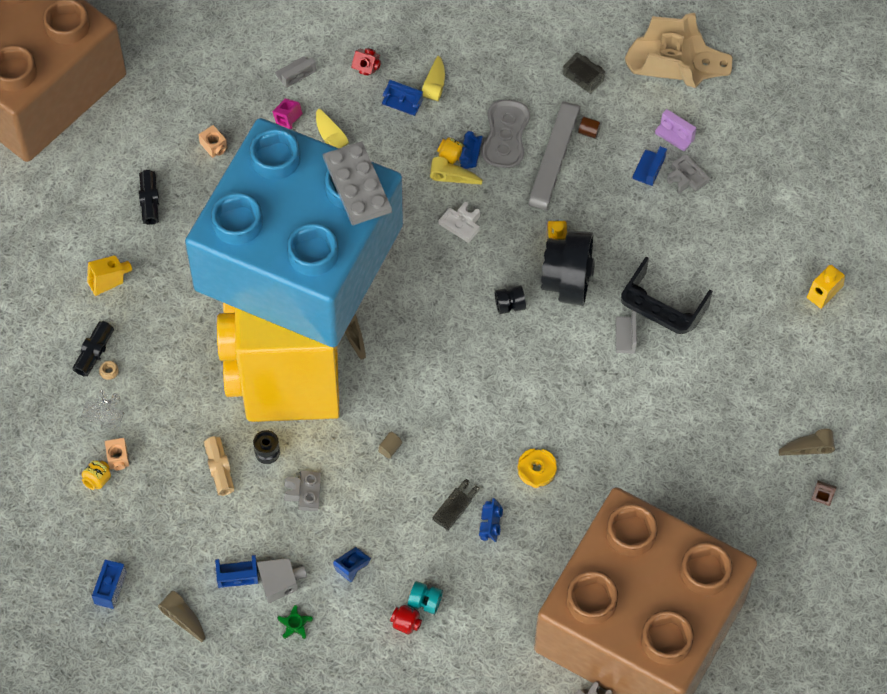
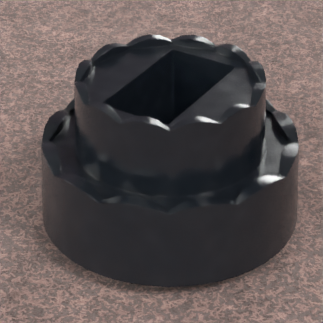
(569, 266)

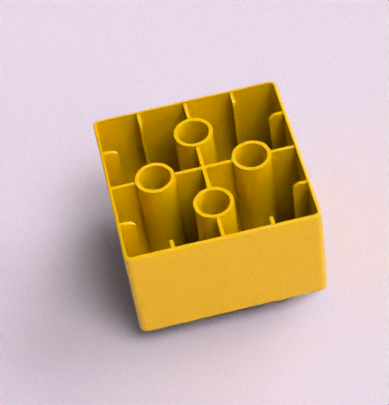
(276, 369)

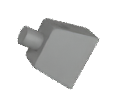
(279, 578)

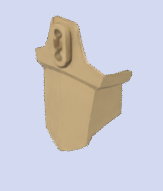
(676, 51)

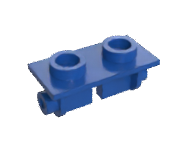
(471, 151)
(492, 512)

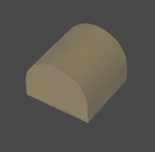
(390, 445)

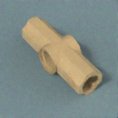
(219, 466)

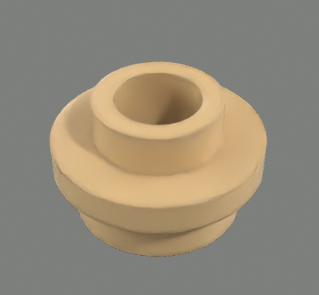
(108, 365)

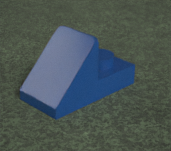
(350, 563)

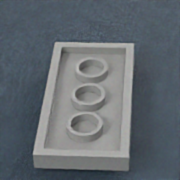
(357, 183)

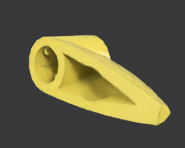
(435, 80)
(330, 131)
(447, 172)

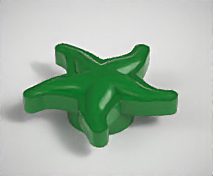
(294, 623)

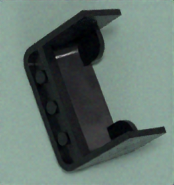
(637, 300)

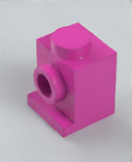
(287, 113)

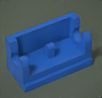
(402, 97)

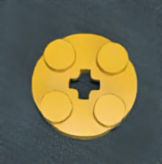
(537, 457)

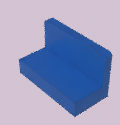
(650, 166)

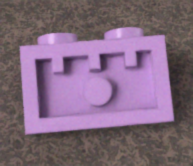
(676, 130)

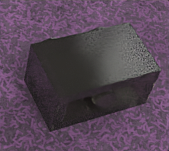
(584, 72)

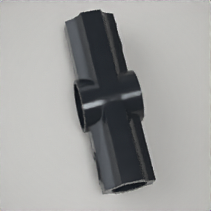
(148, 197)
(93, 348)

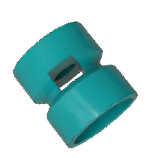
(418, 595)

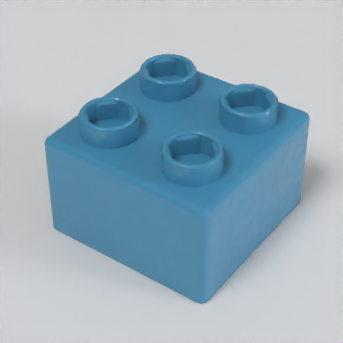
(282, 239)

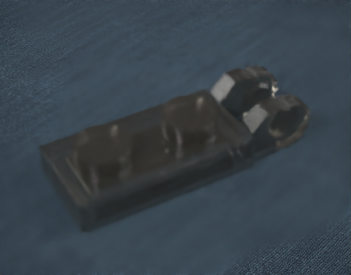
(454, 505)

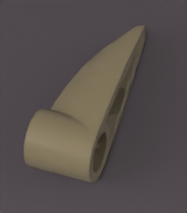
(355, 337)
(819, 443)
(178, 611)

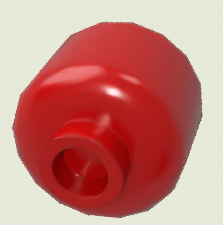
(406, 619)

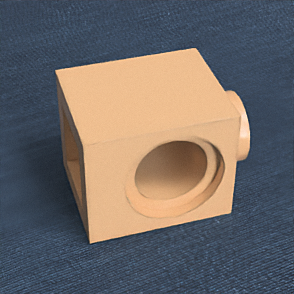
(212, 135)
(113, 447)

